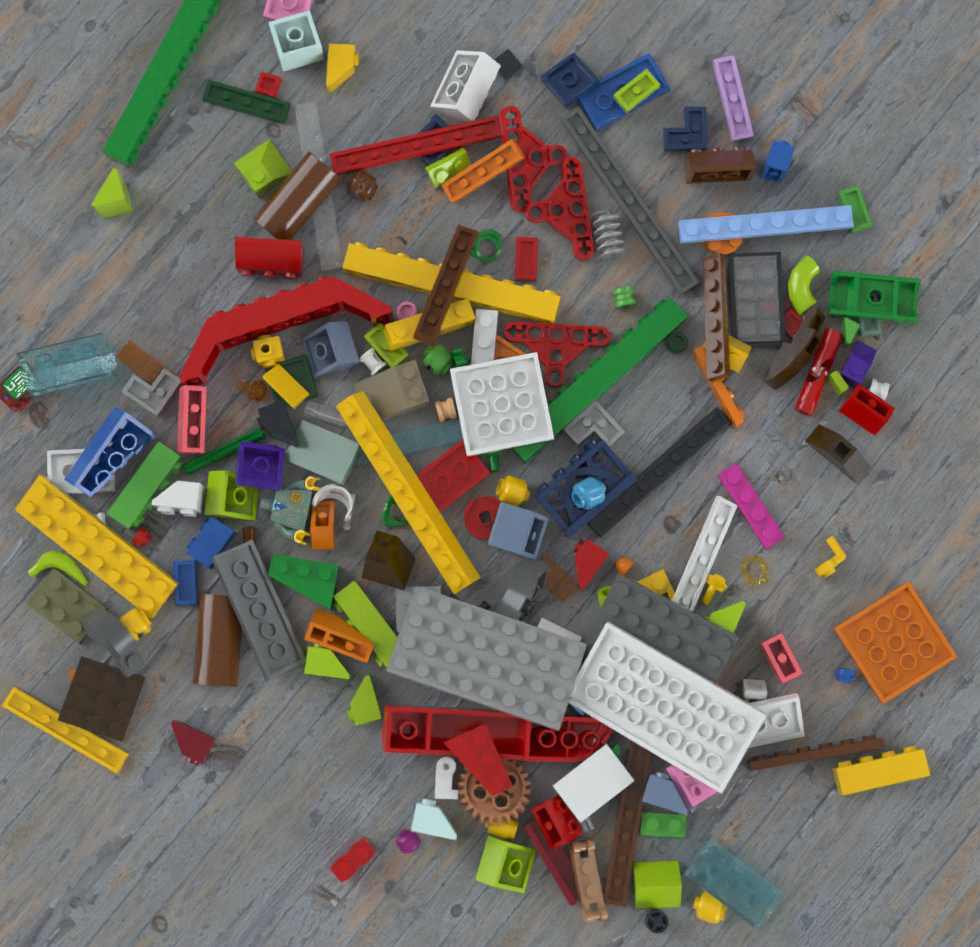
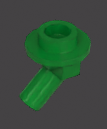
(493, 457)

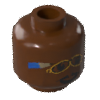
(361, 186)

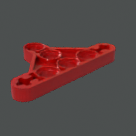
(527, 168)
(567, 221)
(567, 345)

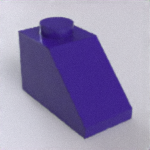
(857, 364)

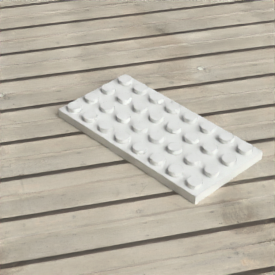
(665, 707)

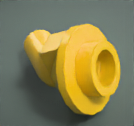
(716, 584)

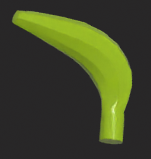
(61, 561)

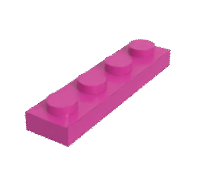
(750, 506)

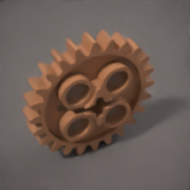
(486, 807)

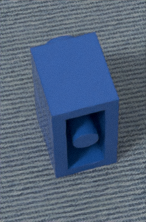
(777, 161)
(210, 542)

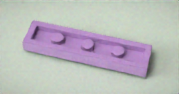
(733, 99)

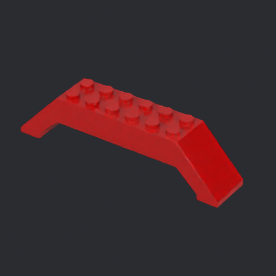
(276, 315)

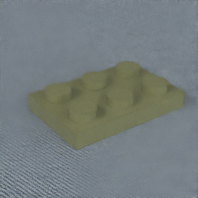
(64, 604)

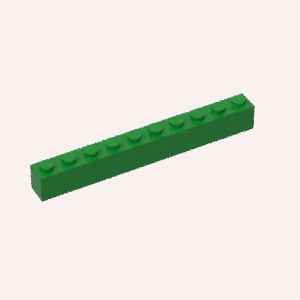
(159, 80)
(608, 369)

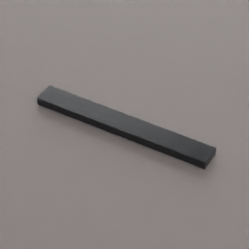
(660, 471)

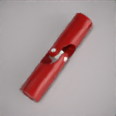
(820, 369)

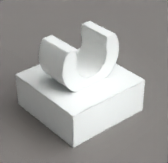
(754, 689)

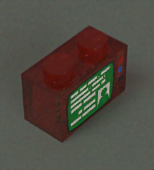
(14, 392)

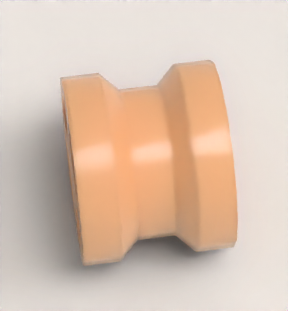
(445, 409)

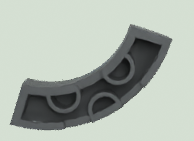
(523, 589)

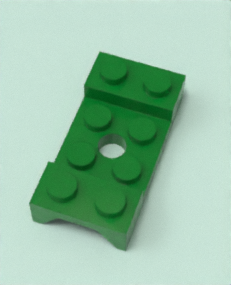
(851, 292)

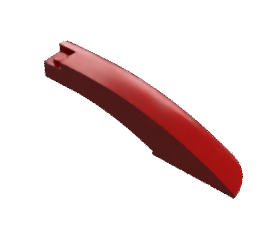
(427, 728)

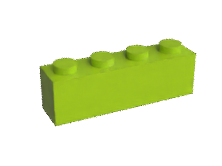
(367, 620)

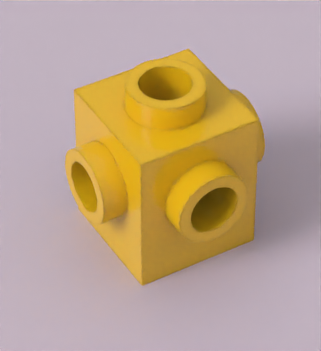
(274, 354)

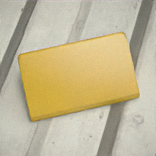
(285, 386)

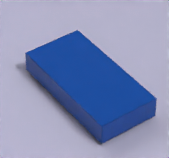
(187, 590)

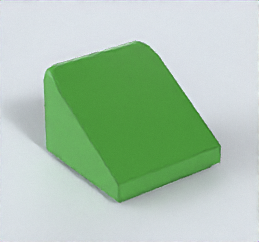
(849, 329)

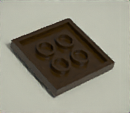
(101, 699)

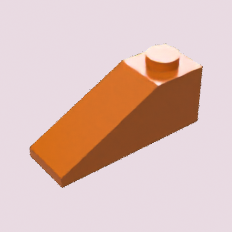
(338, 636)

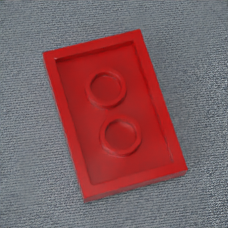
(452, 476)

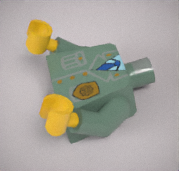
(292, 508)

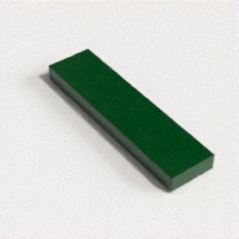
(246, 102)

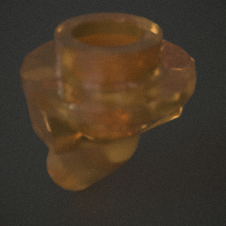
(255, 391)

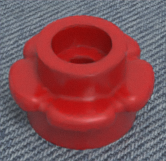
(142, 537)

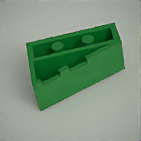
(307, 577)

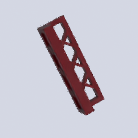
(555, 860)

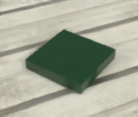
(300, 371)

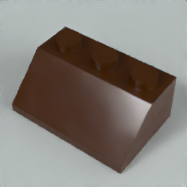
(719, 165)

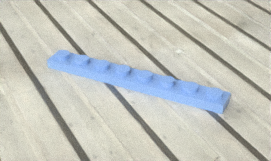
(765, 224)

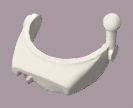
(338, 493)

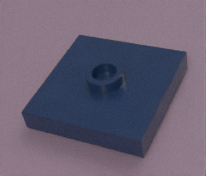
(569, 80)

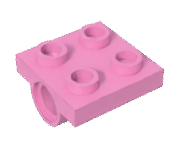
(690, 789)

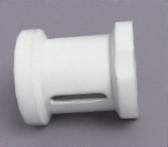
(373, 362)

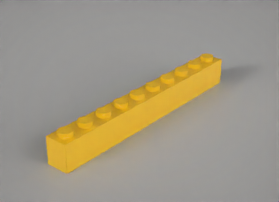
(480, 290)
(408, 491)

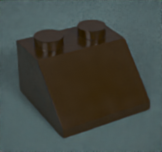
(388, 561)

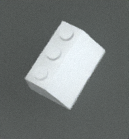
(465, 85)

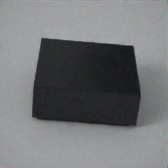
(508, 64)

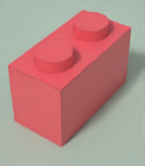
(780, 658)

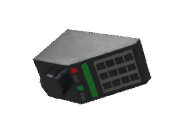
(277, 423)

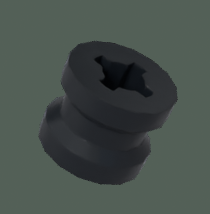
(659, 923)

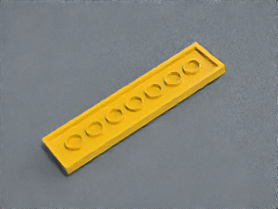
(96, 546)

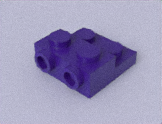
(259, 466)

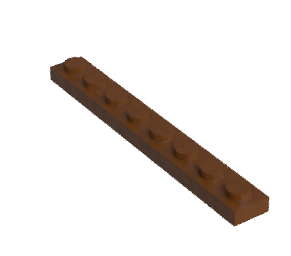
(627, 826)

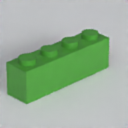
(145, 486)

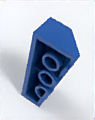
(108, 451)

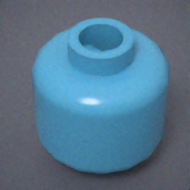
(588, 493)

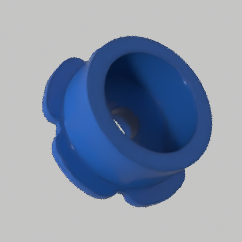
(845, 675)

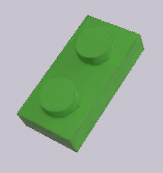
(663, 824)

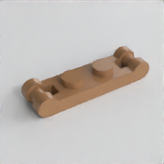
(587, 881)

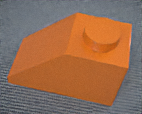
(323, 526)

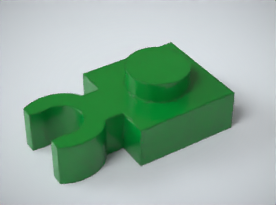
(460, 358)

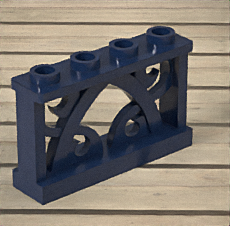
(615, 486)

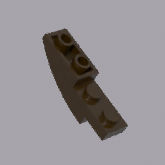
(795, 356)

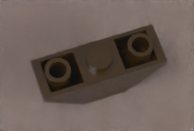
(838, 452)

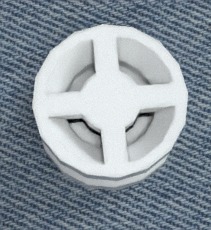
(879, 389)

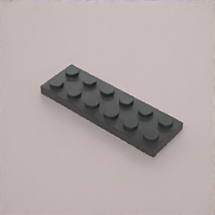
(258, 610)

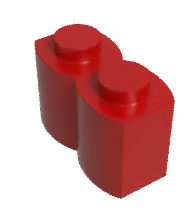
(357, 856)

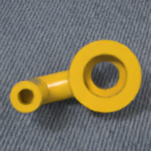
(827, 567)

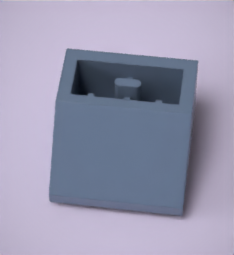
(518, 531)

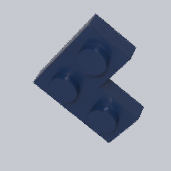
(691, 136)

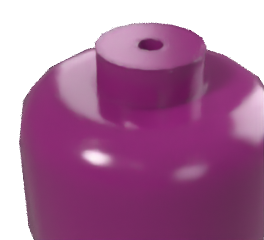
(408, 841)

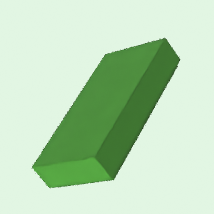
(853, 197)

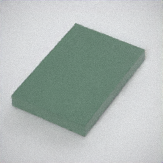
(323, 452)

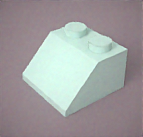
(296, 41)
(432, 820)

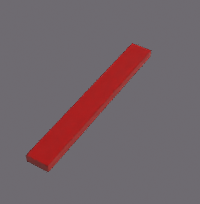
(416, 145)

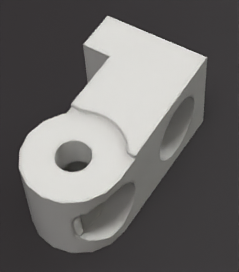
(444, 771)

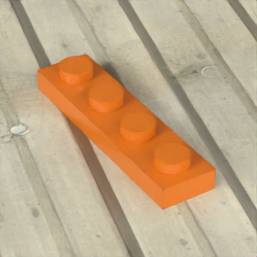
(483, 171)
(723, 394)

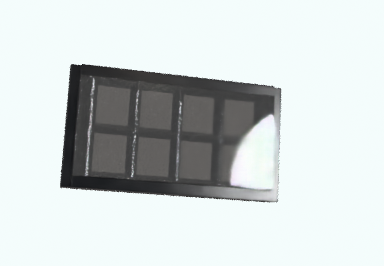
(757, 298)

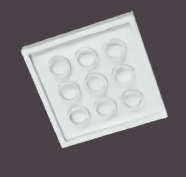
(501, 404)

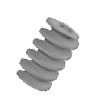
(606, 234)

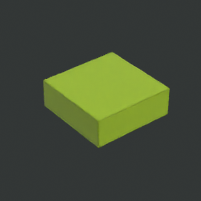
(837, 383)

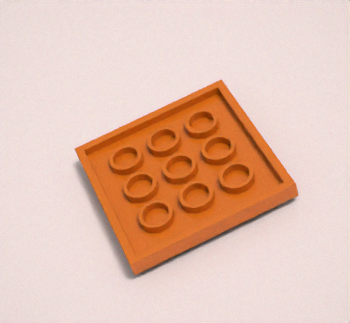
(895, 642)

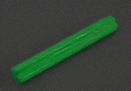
(222, 451)

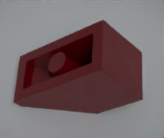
(193, 742)

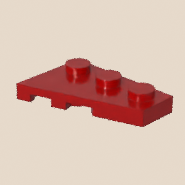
(479, 755)

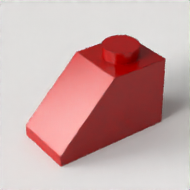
(587, 561)

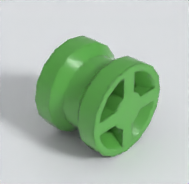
(624, 297)

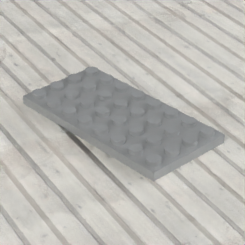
(486, 658)

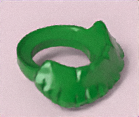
(490, 235)
(387, 518)

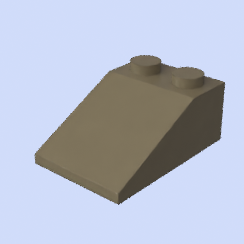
(395, 390)

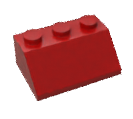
(269, 257)

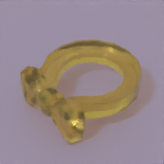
(750, 581)

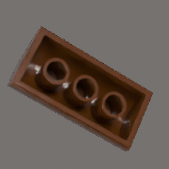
(297, 198)
(217, 642)

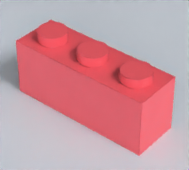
(191, 420)

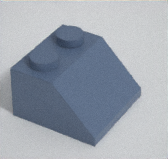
(330, 349)
(664, 794)

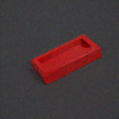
(526, 259)

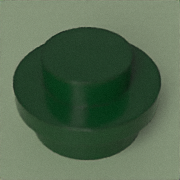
(676, 343)

